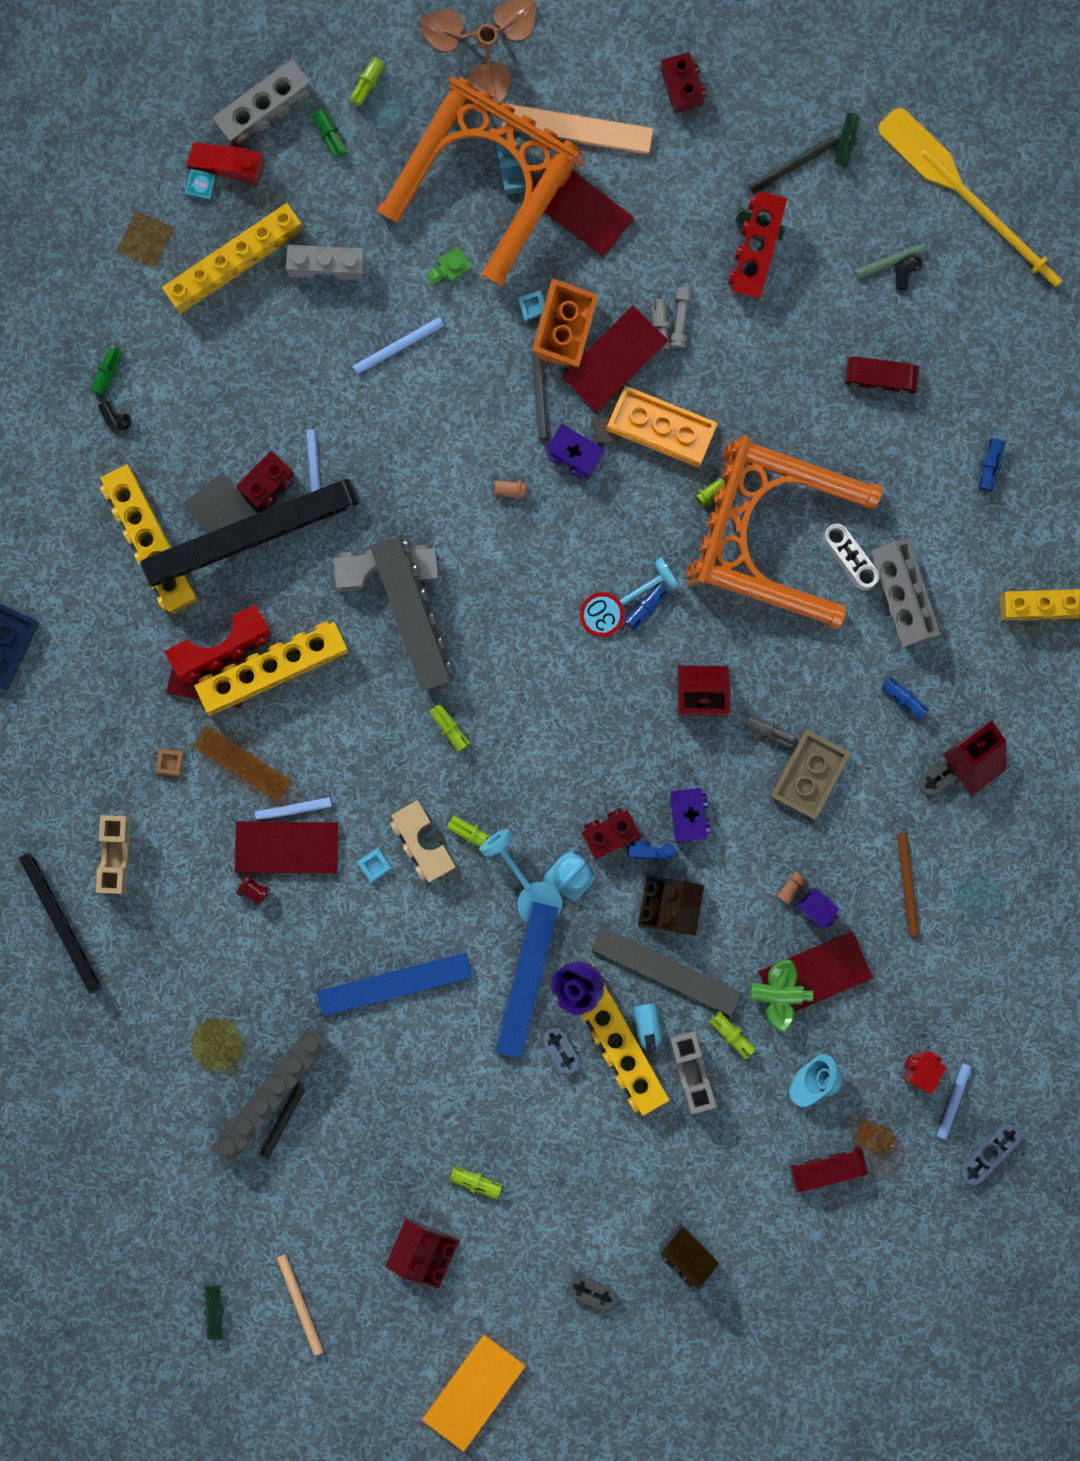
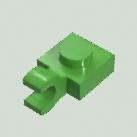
(451, 265)

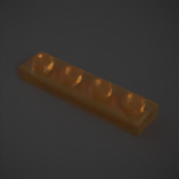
(242, 763)

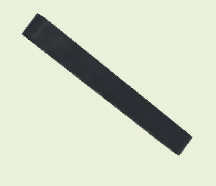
(249, 532)

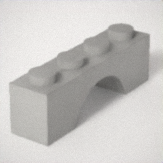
(354, 570)

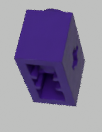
(568, 439)
(683, 829)
(818, 909)

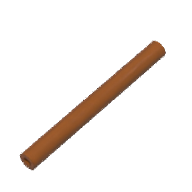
(908, 884)

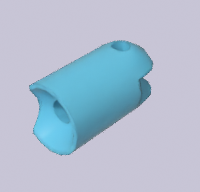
(647, 1023)

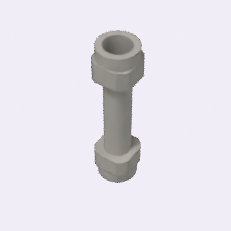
(683, 297)

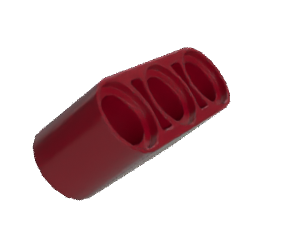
(882, 373)
(829, 1171)

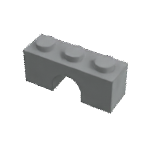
(336, 261)
(692, 1072)

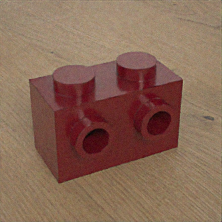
(682, 82)
(266, 481)
(610, 834)

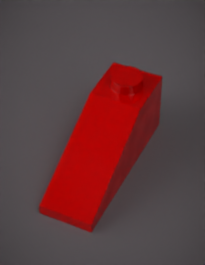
(227, 162)

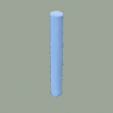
(313, 459)
(293, 809)
(954, 1101)

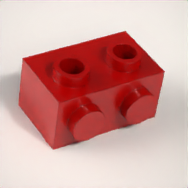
(924, 1070)

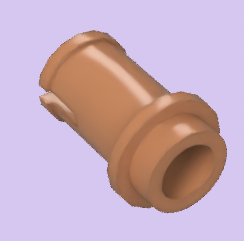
(510, 489)
(791, 888)

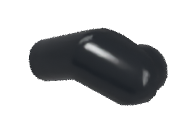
(909, 264)
(112, 419)

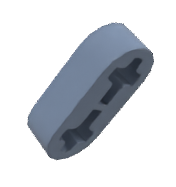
(555, 1054)

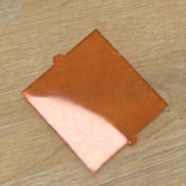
(145, 238)

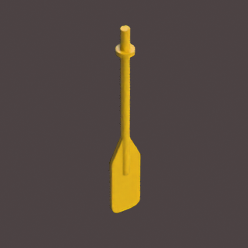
(937, 165)

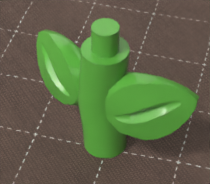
(780, 995)

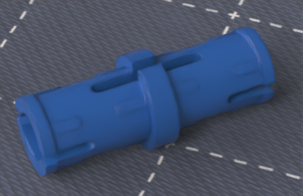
(991, 464)
(646, 606)
(905, 698)

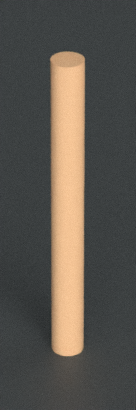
(300, 1304)

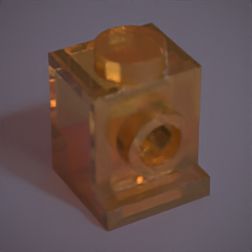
(864, 1136)

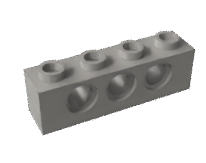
(267, 90)
(916, 600)

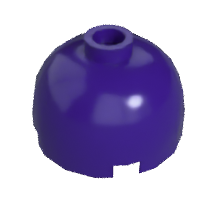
(578, 987)

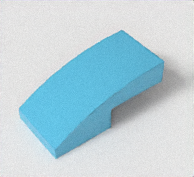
(511, 171)

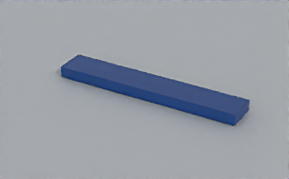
(527, 979)
(394, 984)

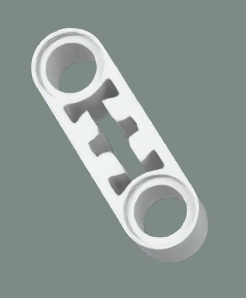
(851, 548)

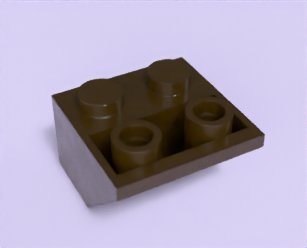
(671, 905)
(689, 1256)

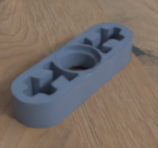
(998, 1134)

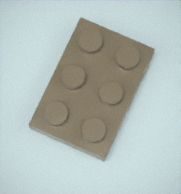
(810, 774)

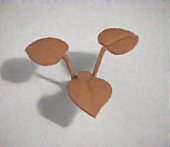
(513, 17)

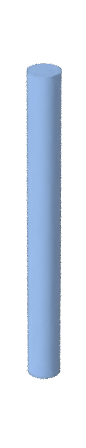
(398, 345)

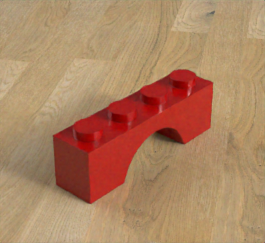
(191, 660)

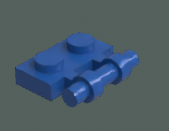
(642, 850)

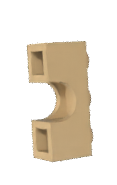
(409, 823)
(115, 842)

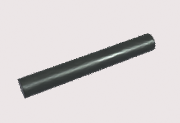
(282, 1122)

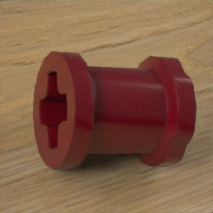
(253, 891)

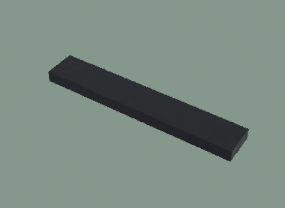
(60, 923)

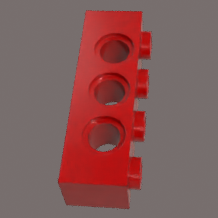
(775, 207)

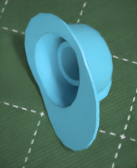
(570, 876)
(816, 1080)

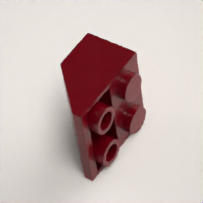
(703, 691)
(978, 757)
(421, 1254)

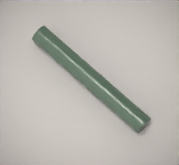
(889, 261)

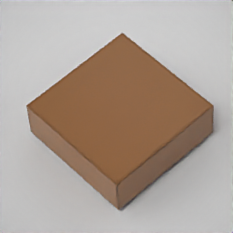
(169, 762)

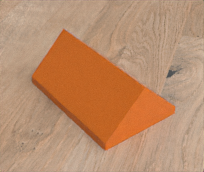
(564, 324)

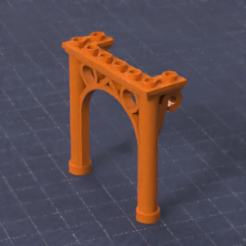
(457, 103)
(757, 586)

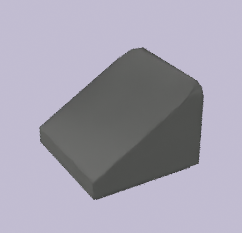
(602, 436)

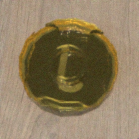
(223, 1039)

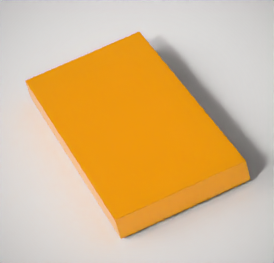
(662, 426)
(473, 1392)

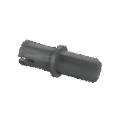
(770, 731)

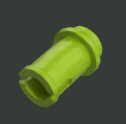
(707, 496)

